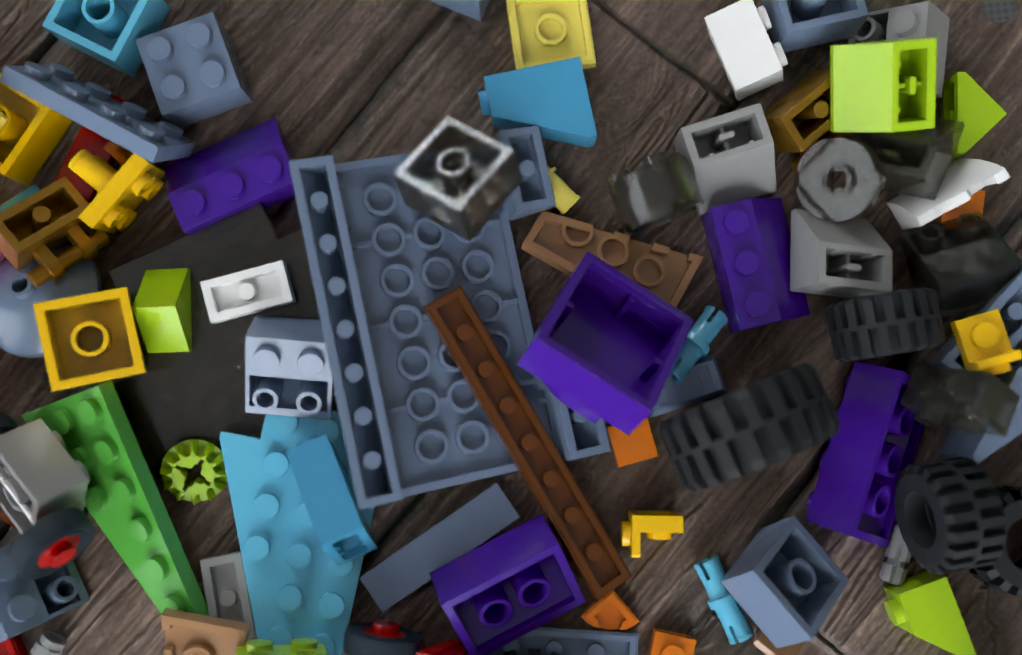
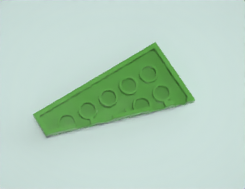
(124, 494)

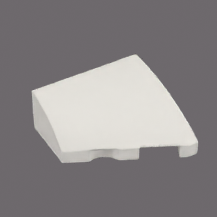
(960, 182)

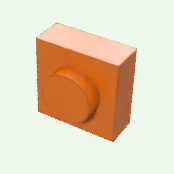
(671, 643)

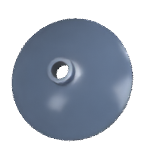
(17, 295)

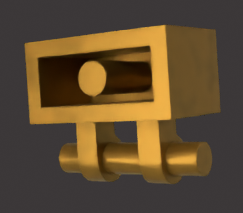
(802, 116)
(43, 224)

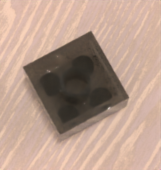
(458, 177)

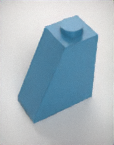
(545, 96)
(330, 499)

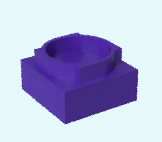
(606, 345)

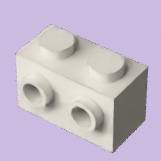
(745, 47)

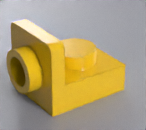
(984, 343)
(656, 525)

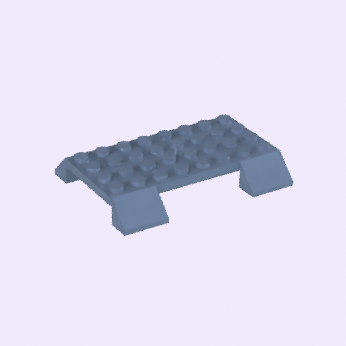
(396, 388)

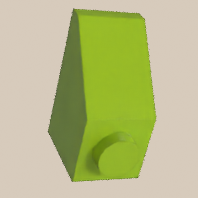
(929, 611)

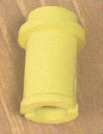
(563, 195)

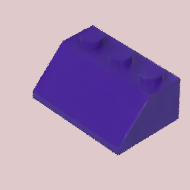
(231, 177)
(752, 263)
(507, 587)

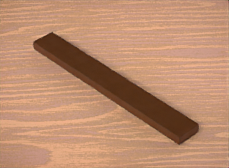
(527, 442)

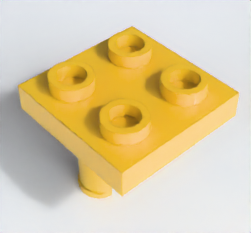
(117, 190)

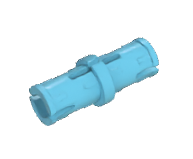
(697, 342)
(726, 607)

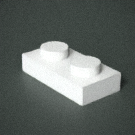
(247, 292)

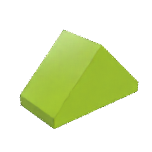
(969, 103)
(164, 310)

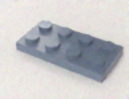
(96, 110)

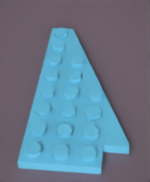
(288, 574)

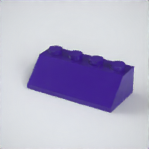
(866, 456)

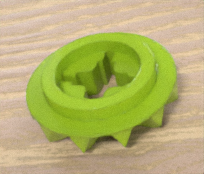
(187, 455)

